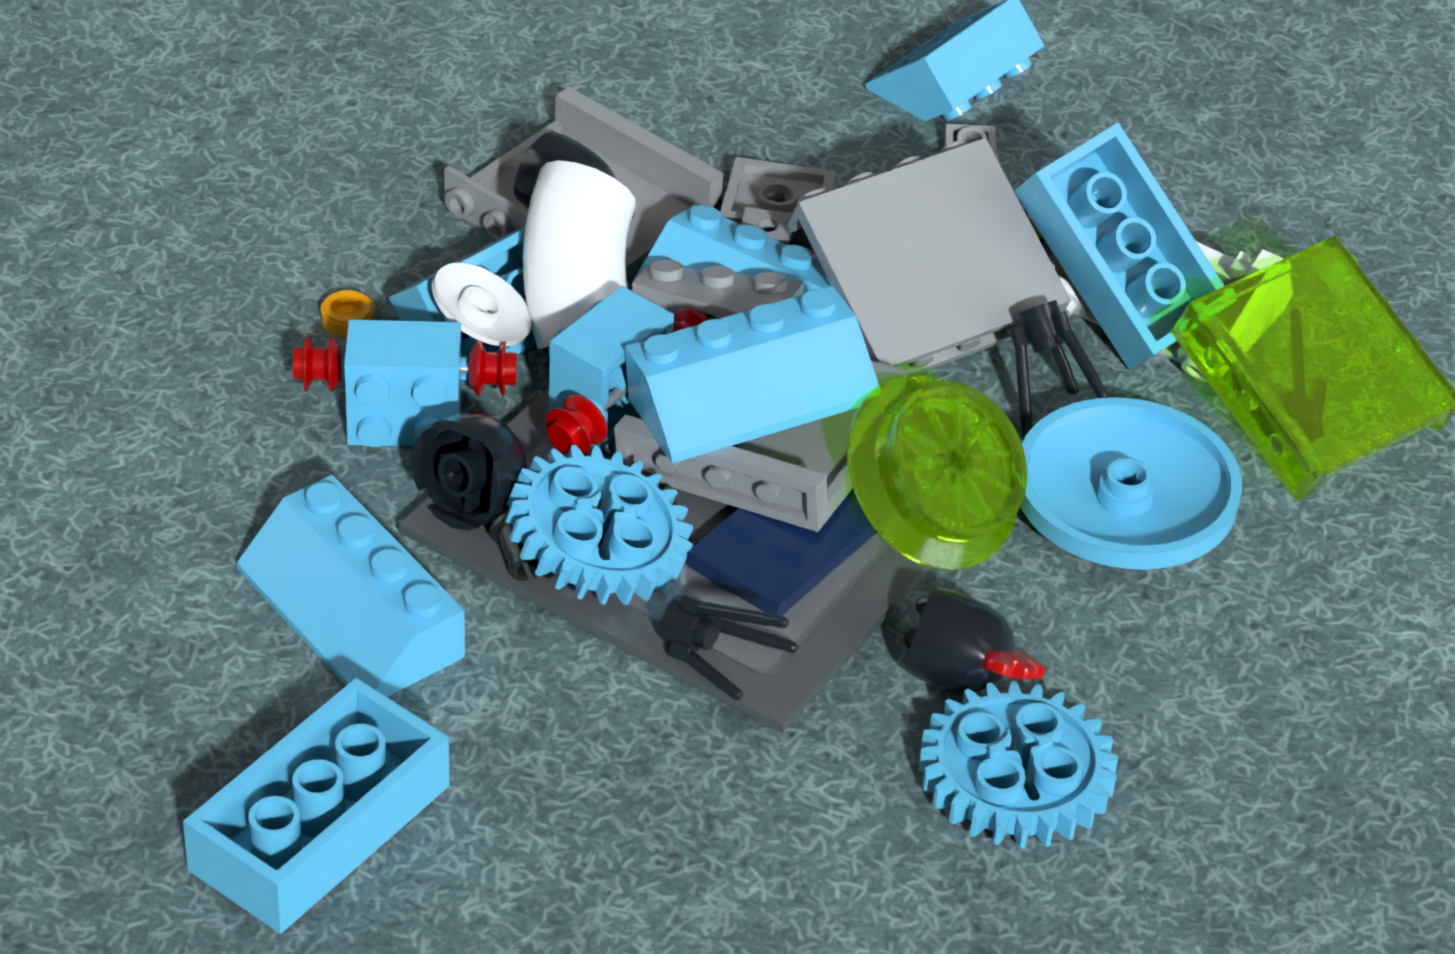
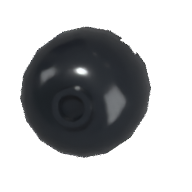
(467, 468)

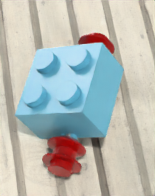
(590, 369)
(401, 376)

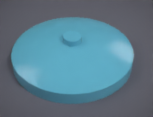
(1130, 483)

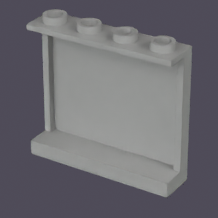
(652, 169)
(931, 255)
(783, 475)

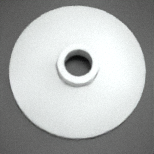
(482, 303)

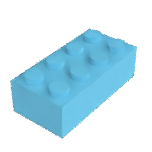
(1119, 242)
(317, 804)

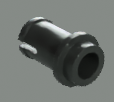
(500, 534)

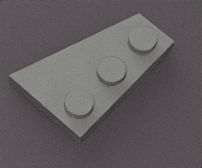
(711, 290)

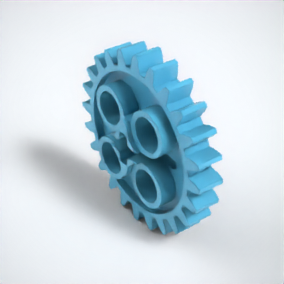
(562, 528)
(977, 774)

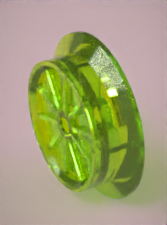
(937, 470)

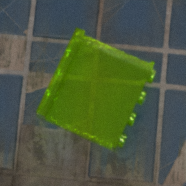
(1314, 365)

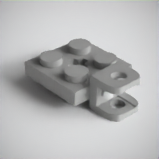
(759, 183)

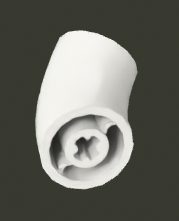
(573, 244)

